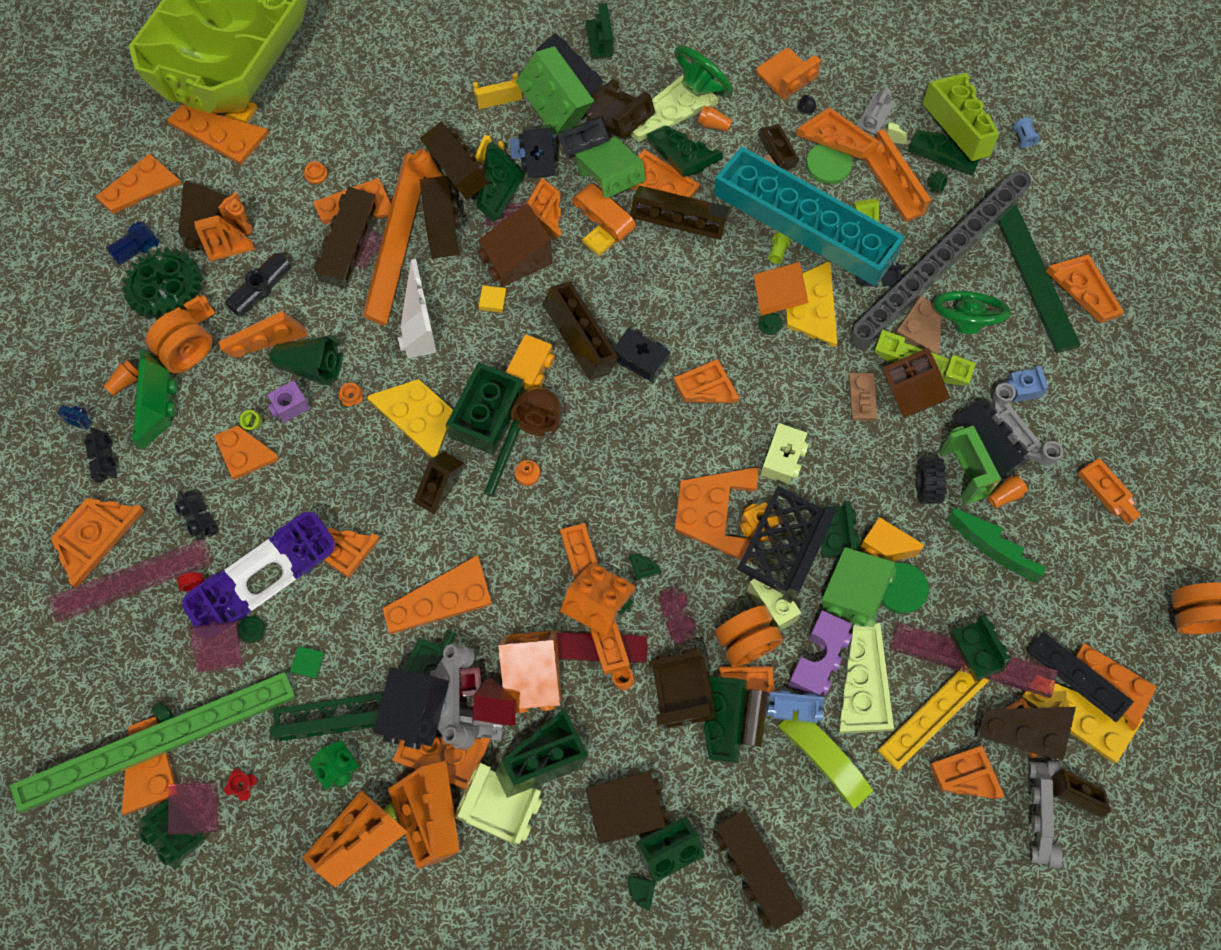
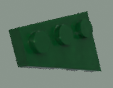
(942, 150)
(681, 152)
(503, 180)
(725, 732)

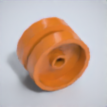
(178, 341)
(1198, 608)
(749, 636)

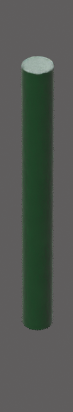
(502, 459)

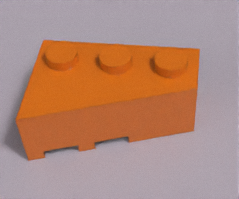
(427, 814)
(353, 840)

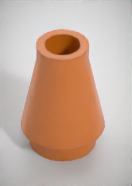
(714, 119)
(425, 164)
(122, 377)
(1010, 490)

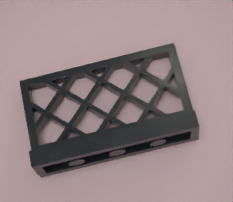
(803, 558)

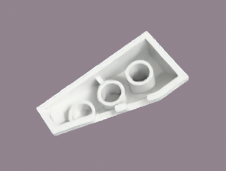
(415, 322)

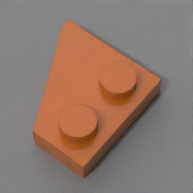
(706, 385)
(243, 452)
(967, 775)

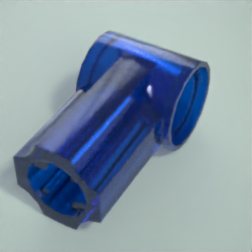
(138, 239)

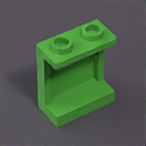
(611, 166)
(974, 461)
(858, 587)

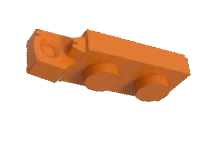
(1109, 490)

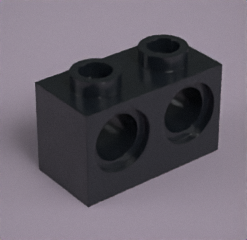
(584, 136)

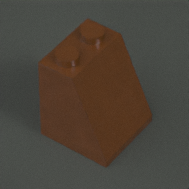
(516, 247)

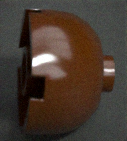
(537, 411)

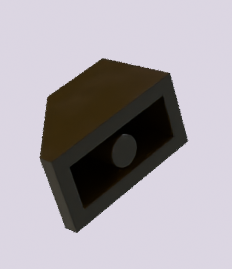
(438, 481)

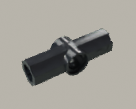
(248, 293)

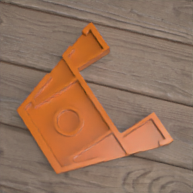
(705, 506)

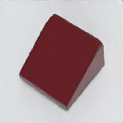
(469, 680)

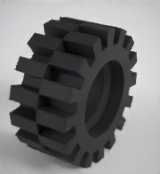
(931, 480)

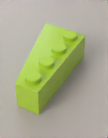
(962, 115)

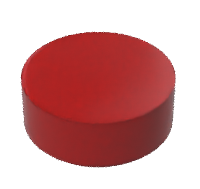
(189, 581)

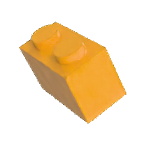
(531, 361)

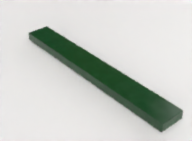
(1037, 280)

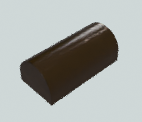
(778, 146)
(754, 717)
(1080, 793)

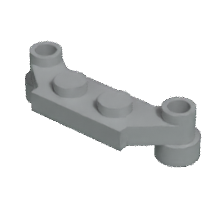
(1043, 454)
(453, 659)
(1043, 821)

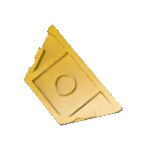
(818, 316)
(416, 413)

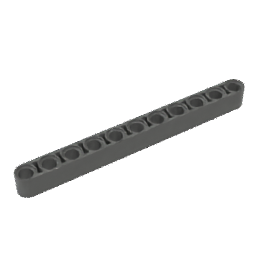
(934, 266)

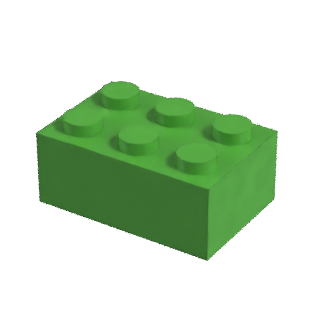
(554, 90)

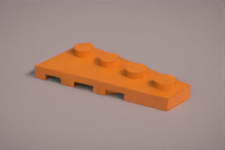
(225, 135)
(444, 597)

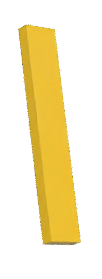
(930, 719)

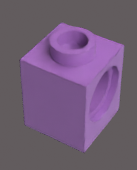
(288, 392)

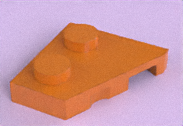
(545, 204)
(221, 238)
(350, 550)

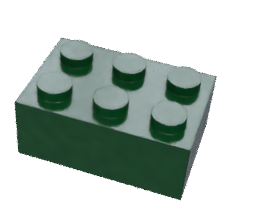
(484, 408)

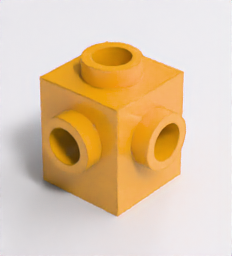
(750, 520)

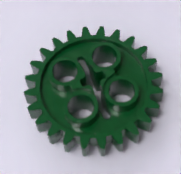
(162, 283)

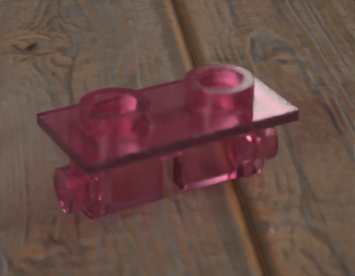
(676, 605)

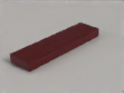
(581, 647)

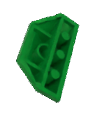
(153, 400)

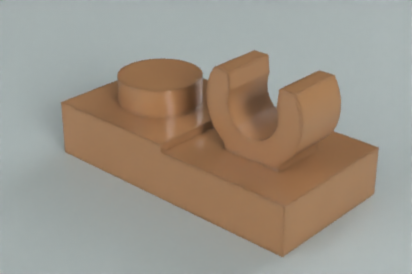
(862, 396)

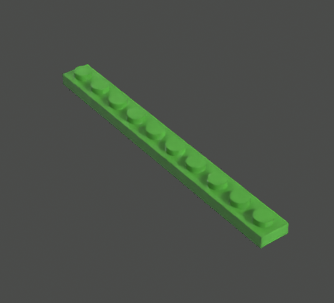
(150, 743)

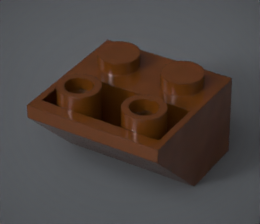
(916, 383)

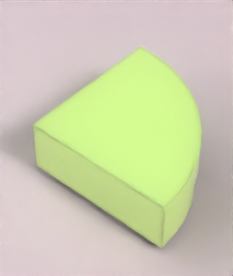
(896, 134)

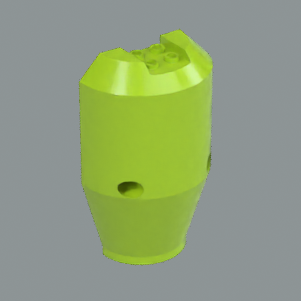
(214, 49)

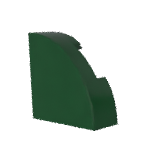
(643, 567)
(641, 891)

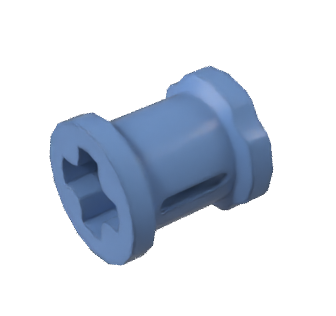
(1026, 132)

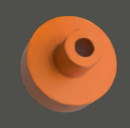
(527, 473)

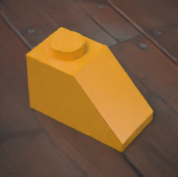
(890, 542)

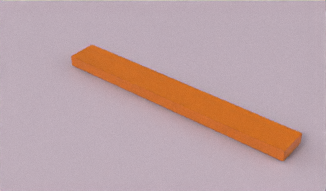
(393, 244)

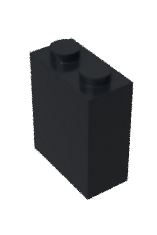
(410, 708)

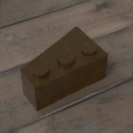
(440, 216)
(1029, 729)

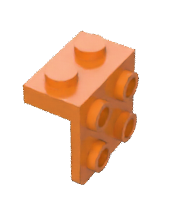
(788, 73)
(596, 598)

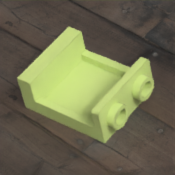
(490, 810)

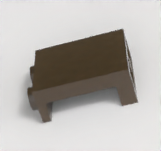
(620, 110)
(683, 689)
(626, 808)

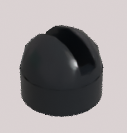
(808, 103)

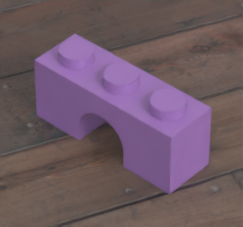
(831, 635)

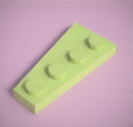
(673, 106)
(866, 688)

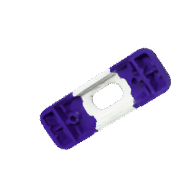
(225, 594)

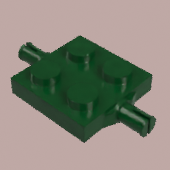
(428, 655)

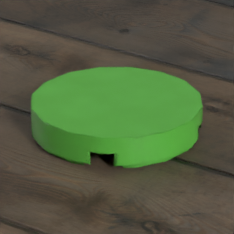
(828, 165)

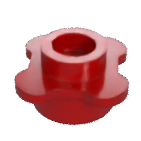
(232, 785)

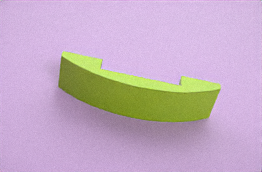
(953, 370)
(828, 759)

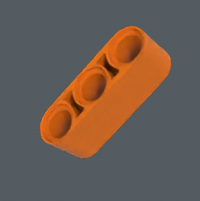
(604, 212)

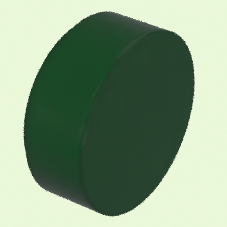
(251, 629)
(162, 711)

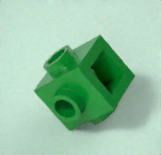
(334, 765)

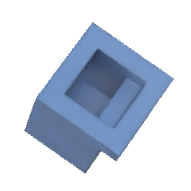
(1035, 386)

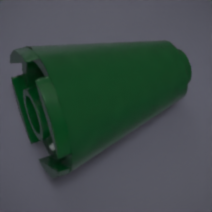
(310, 358)

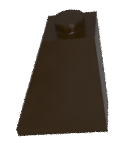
(196, 205)

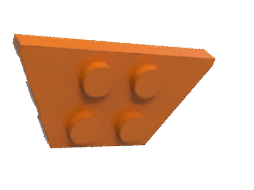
(91, 535)

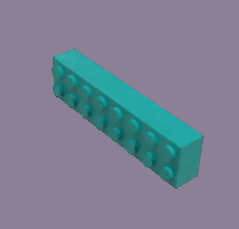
(808, 215)

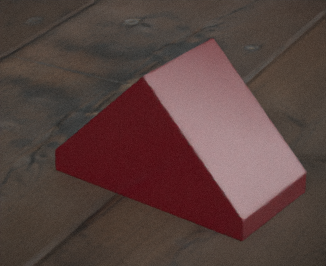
(494, 704)

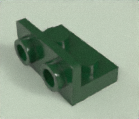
(600, 33)
(840, 532)
(981, 648)
(169, 848)

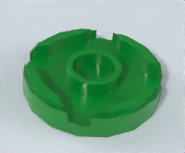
(907, 591)

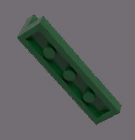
(329, 723)

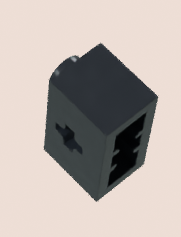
(544, 163)
(641, 355)

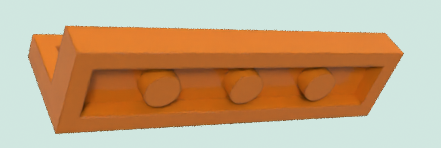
(891, 172)

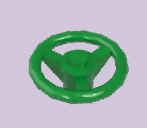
(701, 74)
(971, 314)

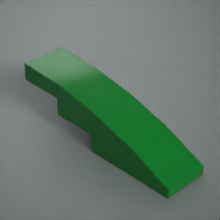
(987, 539)

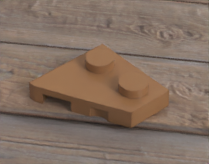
(922, 326)

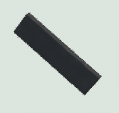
(1080, 676)

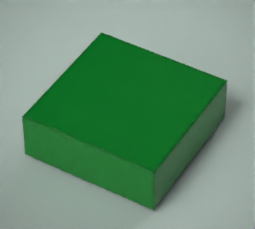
(307, 662)

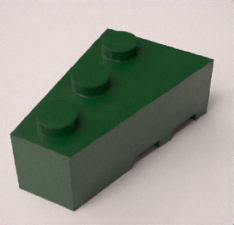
(542, 757)

